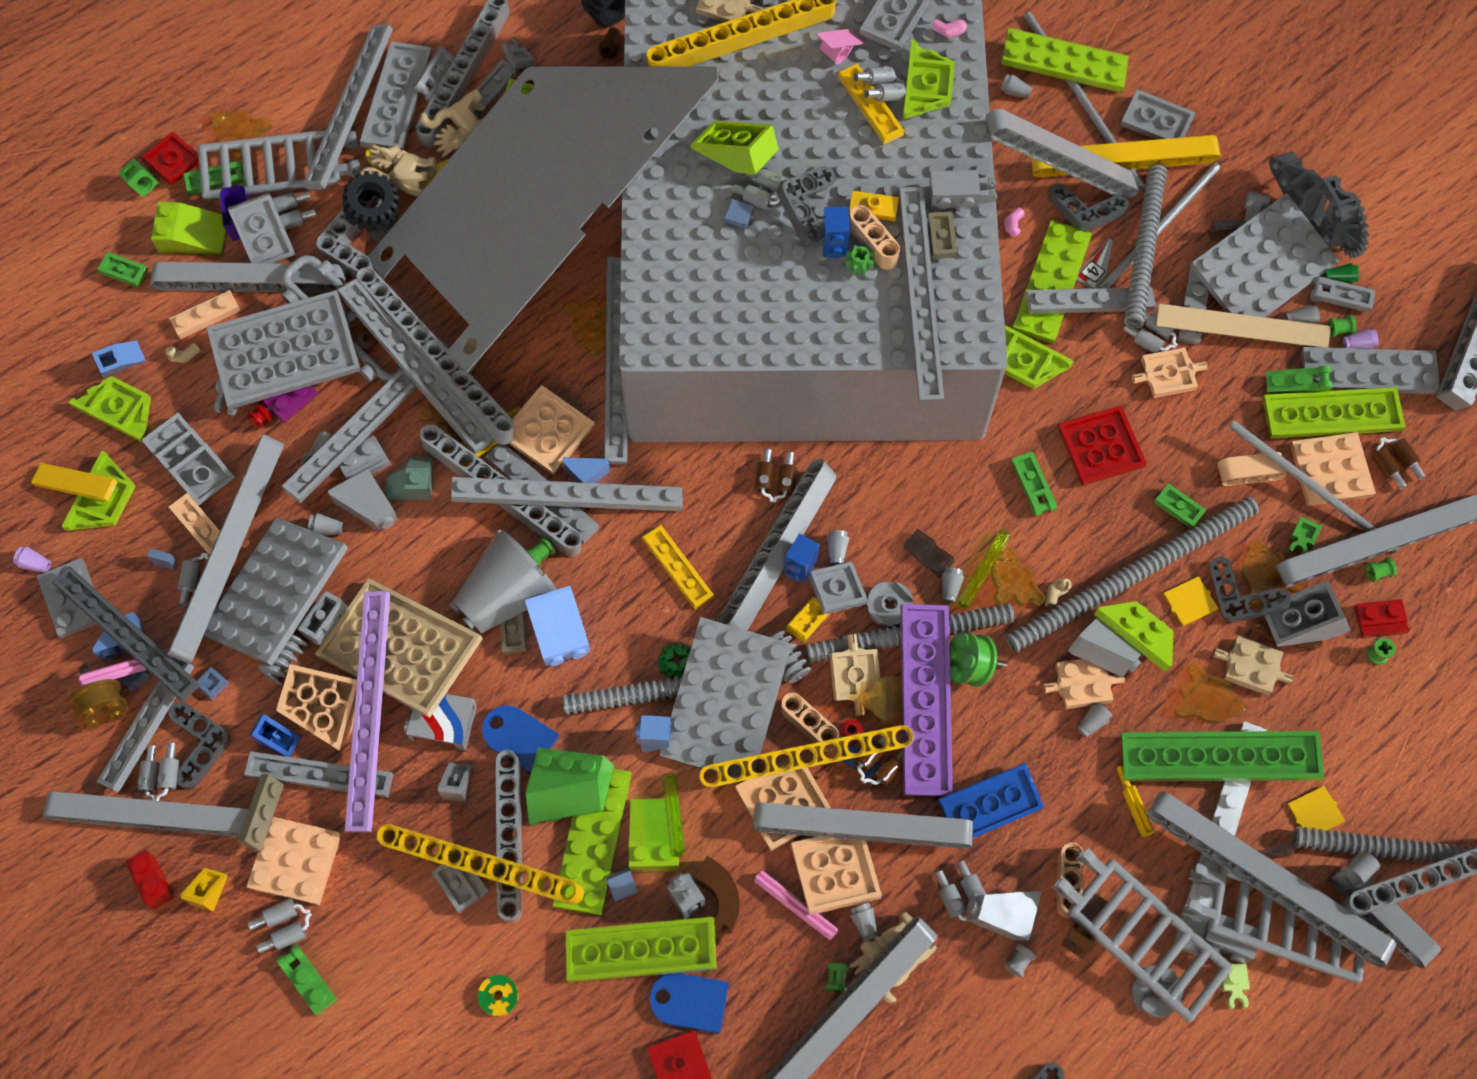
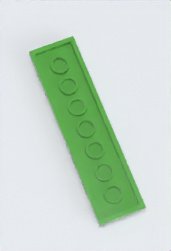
(1222, 756)

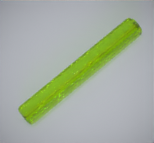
(983, 569)
(673, 815)

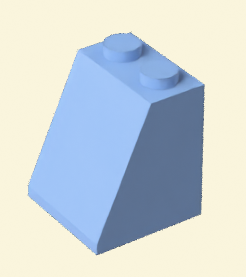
(558, 626)

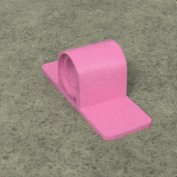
(838, 43)

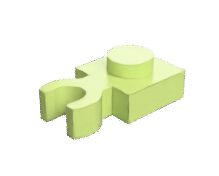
(1236, 983)

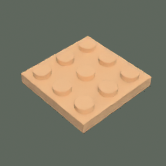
(549, 429)
(1334, 464)
(785, 788)
(294, 861)
(835, 873)

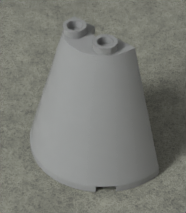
(500, 584)

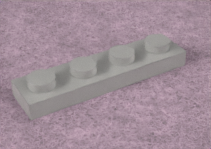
(1195, 297)

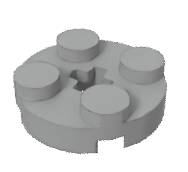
(876, 603)
(1149, 1002)

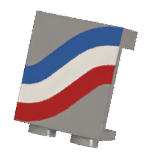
(448, 723)

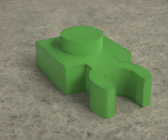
(1304, 535)

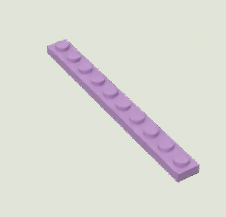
(367, 712)

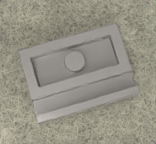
(366, 456)
(460, 887)

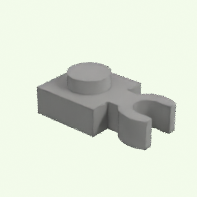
(517, 57)

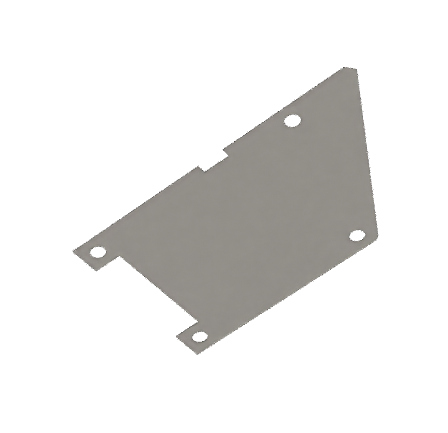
(530, 180)

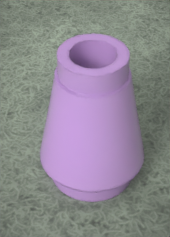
(1362, 340)
(31, 560)

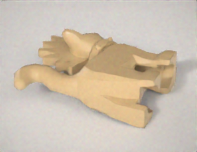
(463, 117)
(407, 170)
(872, 949)

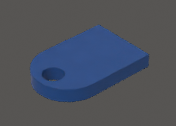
(519, 734)
(693, 1002)

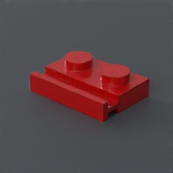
(1381, 618)

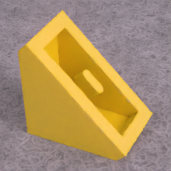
(205, 889)

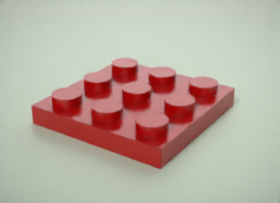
(1102, 445)

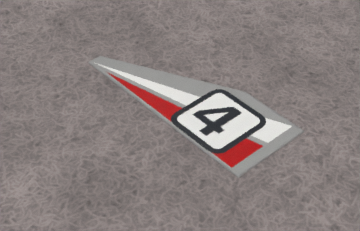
(1095, 270)

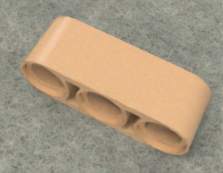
(872, 227)
(1249, 470)
(806, 711)
(1071, 868)

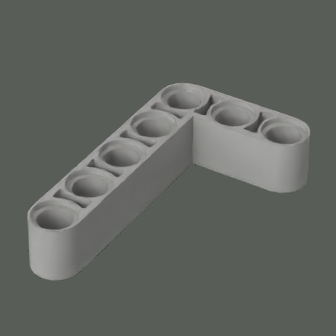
(340, 242)
(1392, 920)

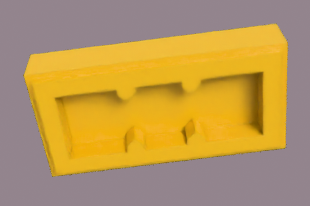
(882, 206)
(807, 620)

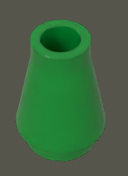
(1345, 273)

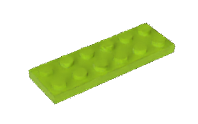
(1065, 60)
(1054, 269)
(1333, 412)
(593, 847)
(640, 949)

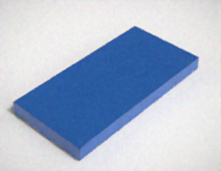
(994, 800)

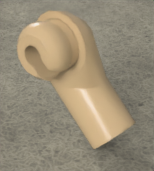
(182, 356)
(1056, 590)

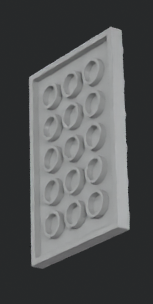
(1265, 261)
(283, 349)
(274, 590)
(726, 696)

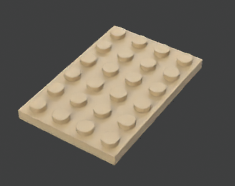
(421, 649)

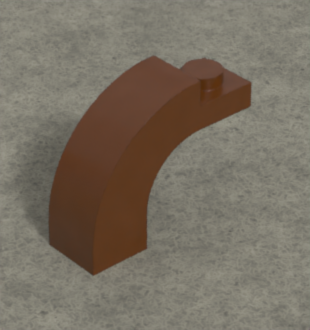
(721, 884)
(1078, 939)

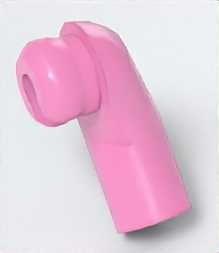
(951, 29)
(1011, 222)

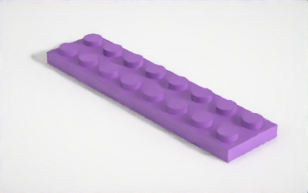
(926, 700)

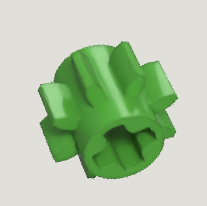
(859, 260)

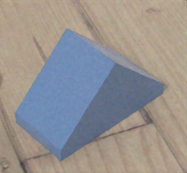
(586, 469)

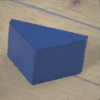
(274, 736)

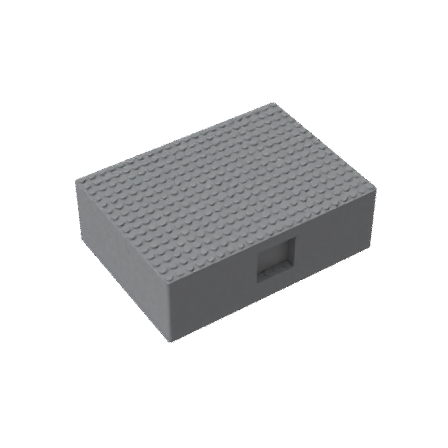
(752, 327)

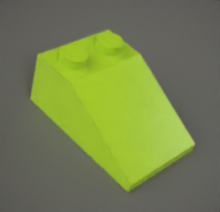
(738, 145)
(187, 230)
(649, 837)

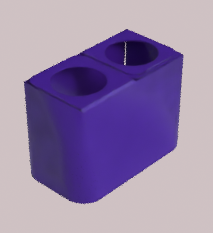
(231, 196)

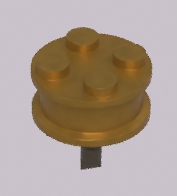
(97, 702)

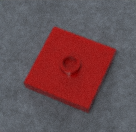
(171, 158)
(679, 1058)

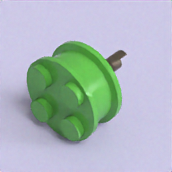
(973, 659)

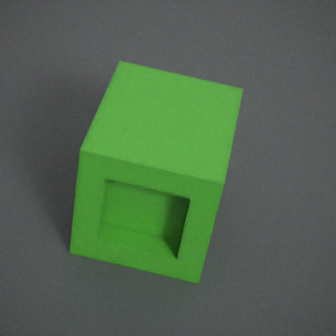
(138, 177)

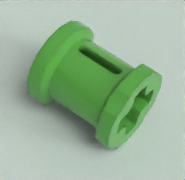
(1342, 325)
(541, 550)
(1381, 569)
(1381, 650)
(836, 977)

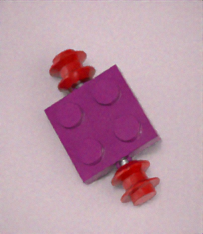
(282, 405)

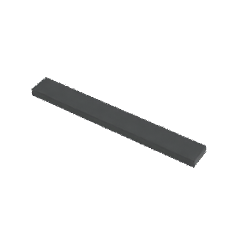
(126, 634)

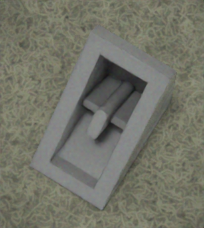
(455, 782)

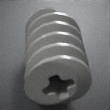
(282, 662)
(793, 669)

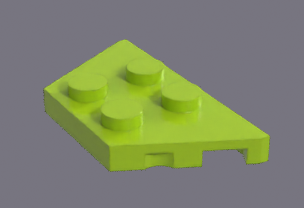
(928, 81)
(1031, 361)
(117, 406)
(94, 513)
(1141, 630)

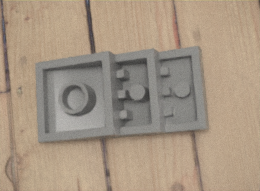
(188, 459)

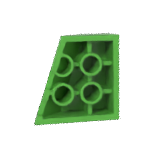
(566, 785)

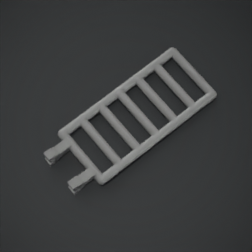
(350, 168)
(1102, 872)
(1212, 915)

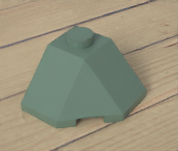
(411, 480)

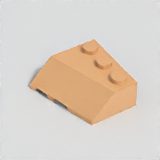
(319, 703)

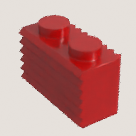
(149, 880)

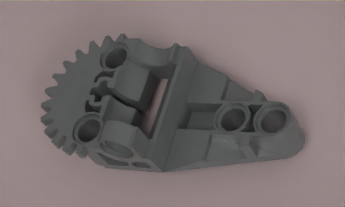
(1344, 218)

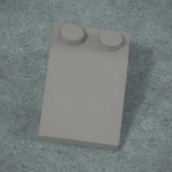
(1309, 618)

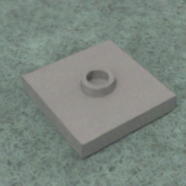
(837, 588)

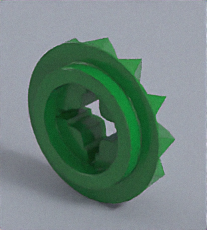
(670, 668)

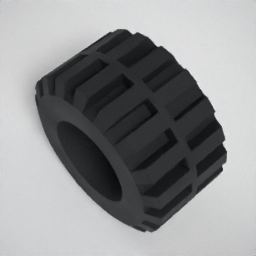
(605, 12)
(370, 185)

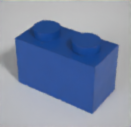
(835, 232)
(801, 558)

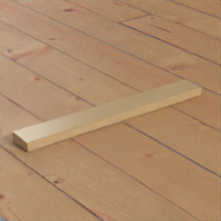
(1242, 326)

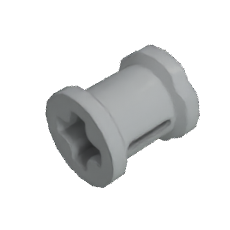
(1019, 961)

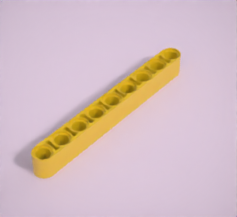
(740, 33)
(1148, 153)
(818, 756)
(490, 865)

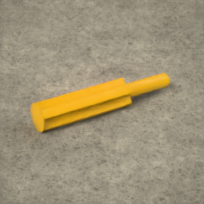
(1136, 806)

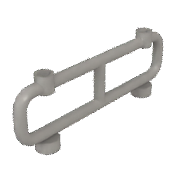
(370, 369)

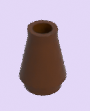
(610, 43)

